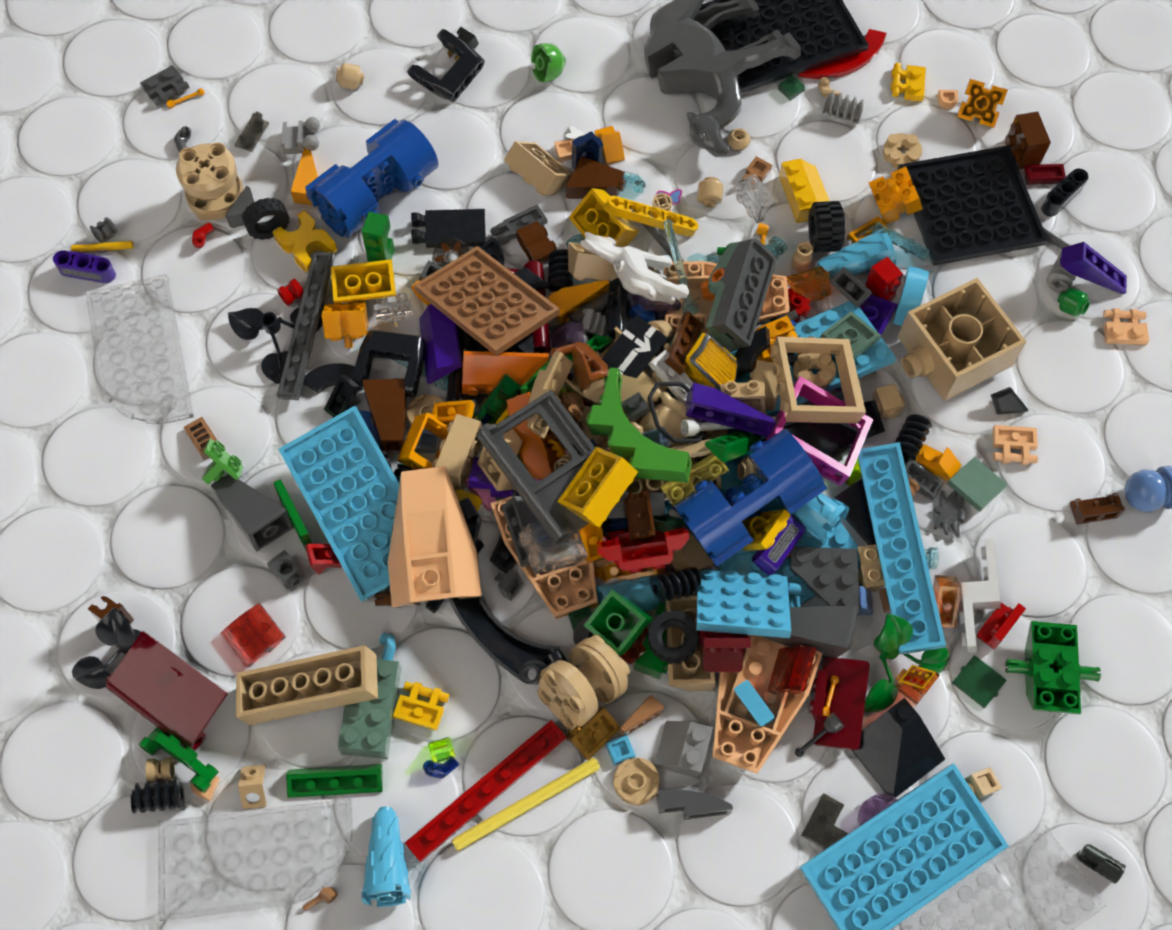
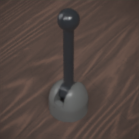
(831, 724)

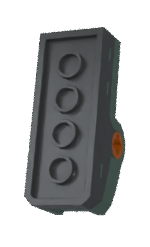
(738, 292)

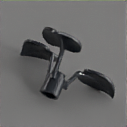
(246, 326)
(111, 630)

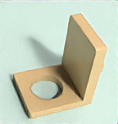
(252, 781)

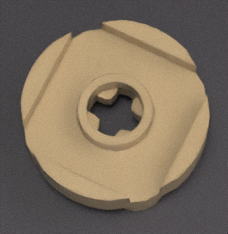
(902, 141)
(811, 361)

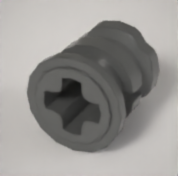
(103, 229)

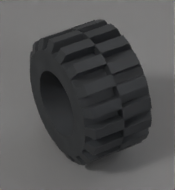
(826, 226)

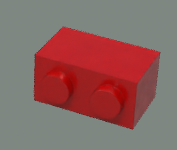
(884, 279)

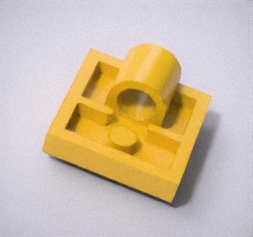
(766, 528)

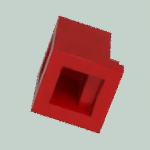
(799, 304)

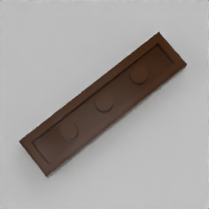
(683, 342)

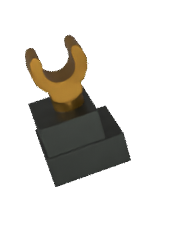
(467, 37)

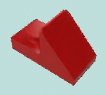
(321, 557)

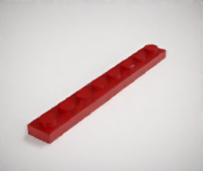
(485, 791)

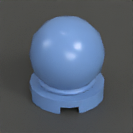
(1150, 489)

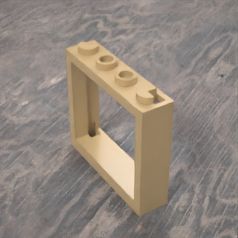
(847, 372)

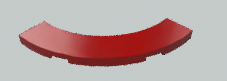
(852, 63)

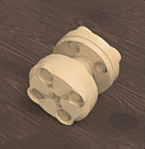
(209, 180)
(575, 686)

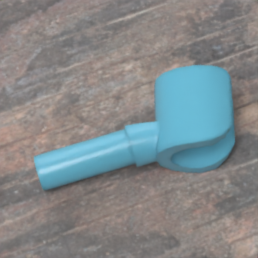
(795, 589)

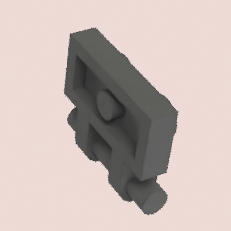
(164, 85)

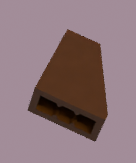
(594, 175)

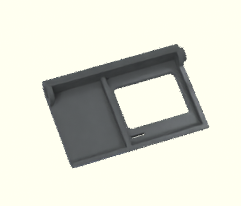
(543, 495)

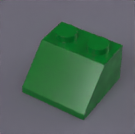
(618, 622)

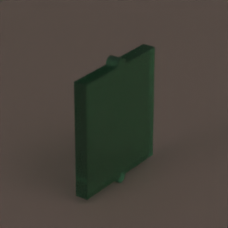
(979, 681)

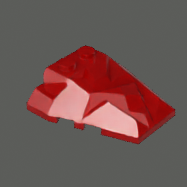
(642, 554)

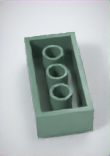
(369, 724)

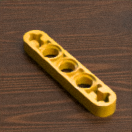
(621, 208)

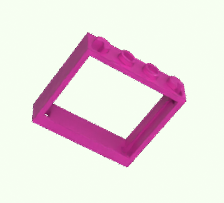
(826, 465)

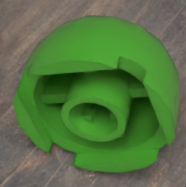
(548, 62)

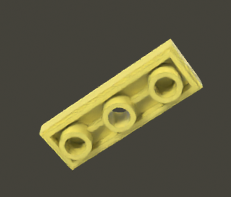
(705, 469)

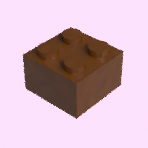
(1028, 139)

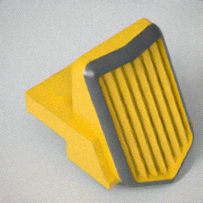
(710, 363)

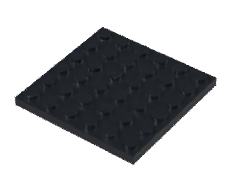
(974, 205)

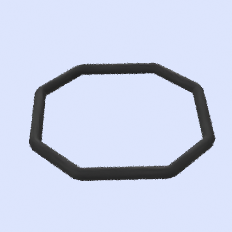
(654, 415)

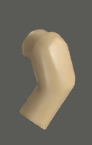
(824, 87)

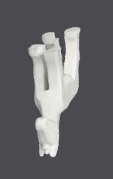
(633, 271)

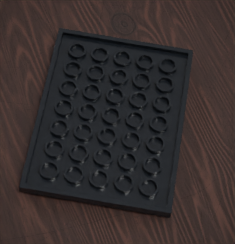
(819, 26)

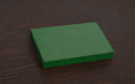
(292, 513)

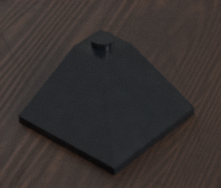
(898, 749)

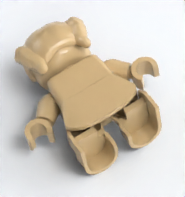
(669, 413)

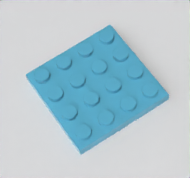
(743, 603)

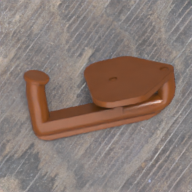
(583, 360)

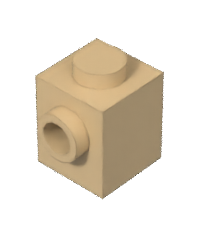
(888, 401)

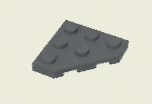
(828, 573)

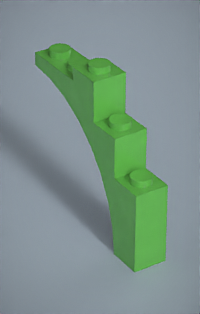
(645, 456)

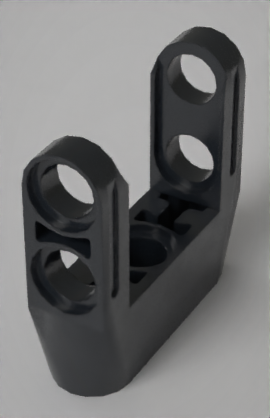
(458, 76)
(616, 309)
(394, 347)

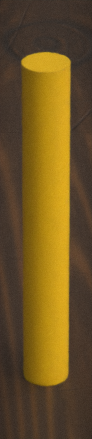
(102, 246)

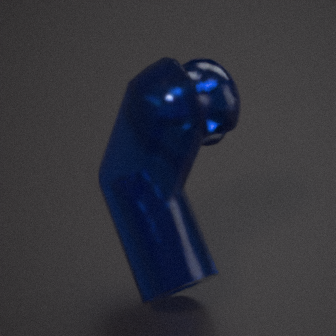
(440, 770)

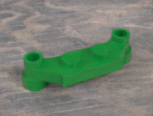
(187, 757)

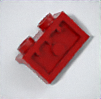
(999, 624)

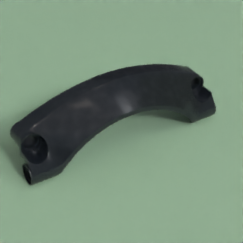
(499, 642)

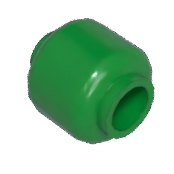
(1073, 302)

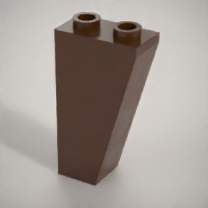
(388, 410)

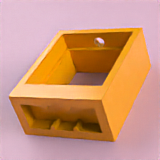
(407, 455)

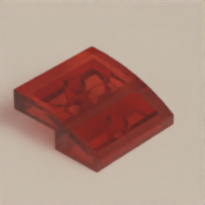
(253, 635)
(791, 670)

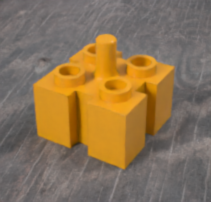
(982, 102)
(895, 195)
(345, 320)

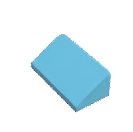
(754, 703)

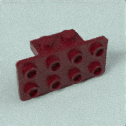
(846, 702)

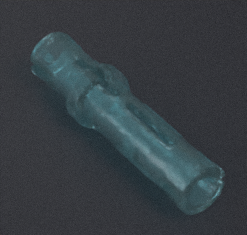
(903, 242)

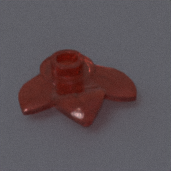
(636, 649)

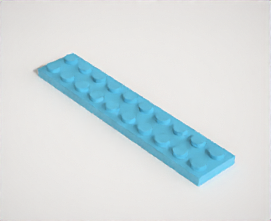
(900, 546)

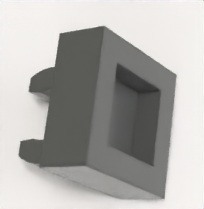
(509, 584)

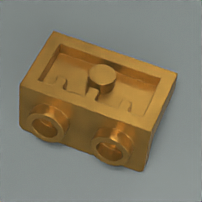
(594, 734)

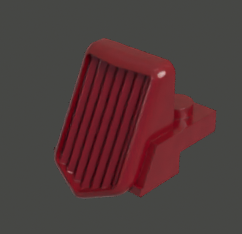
(723, 651)

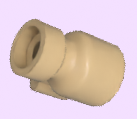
(802, 257)

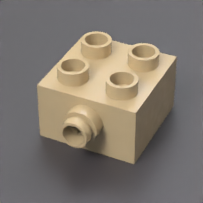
(959, 340)

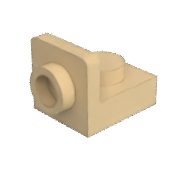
(983, 783)

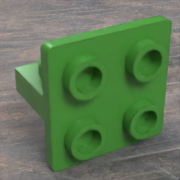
(221, 462)

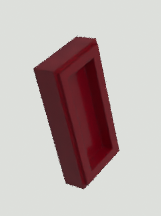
(1044, 174)

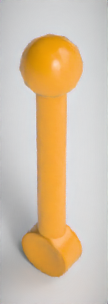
(171, 103)
(834, 680)

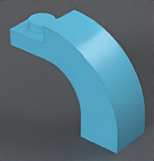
(912, 293)

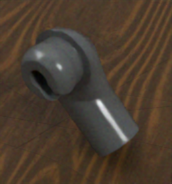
(182, 138)

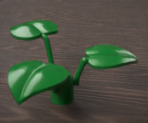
(893, 634)

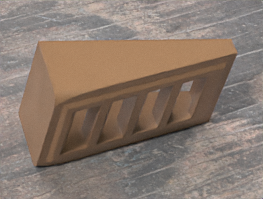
(192, 425)
(646, 712)

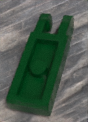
(496, 402)

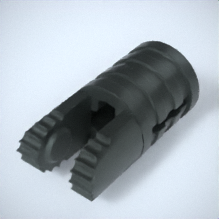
(1101, 863)

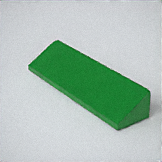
(732, 445)
(334, 780)

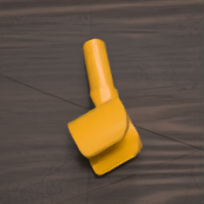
(762, 230)

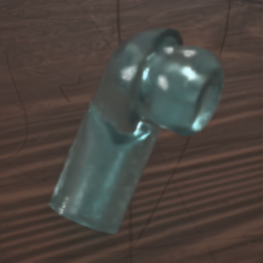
(635, 179)

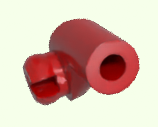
(199, 235)

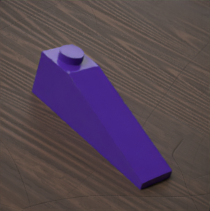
(1090, 265)
(719, 408)

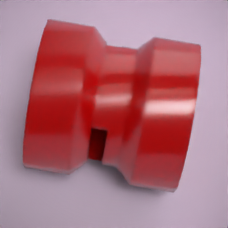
(290, 292)

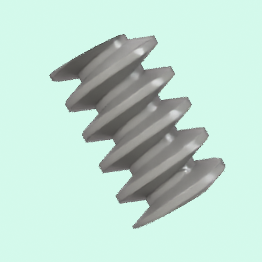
(844, 106)
(1059, 278)

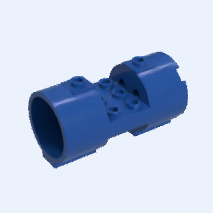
(396, 158)
(782, 474)

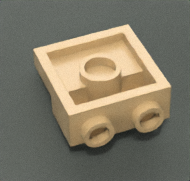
(748, 393)

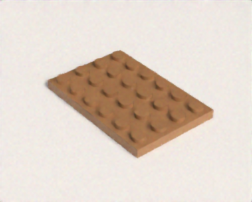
(487, 300)

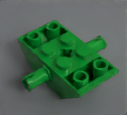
(1053, 668)

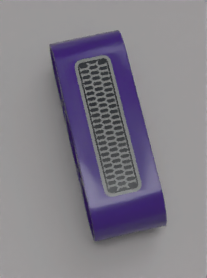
(84, 266)
(771, 559)

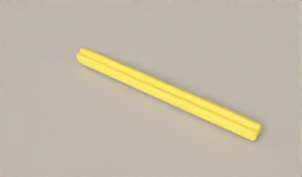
(525, 804)

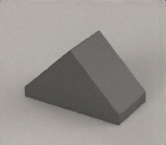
(235, 213)

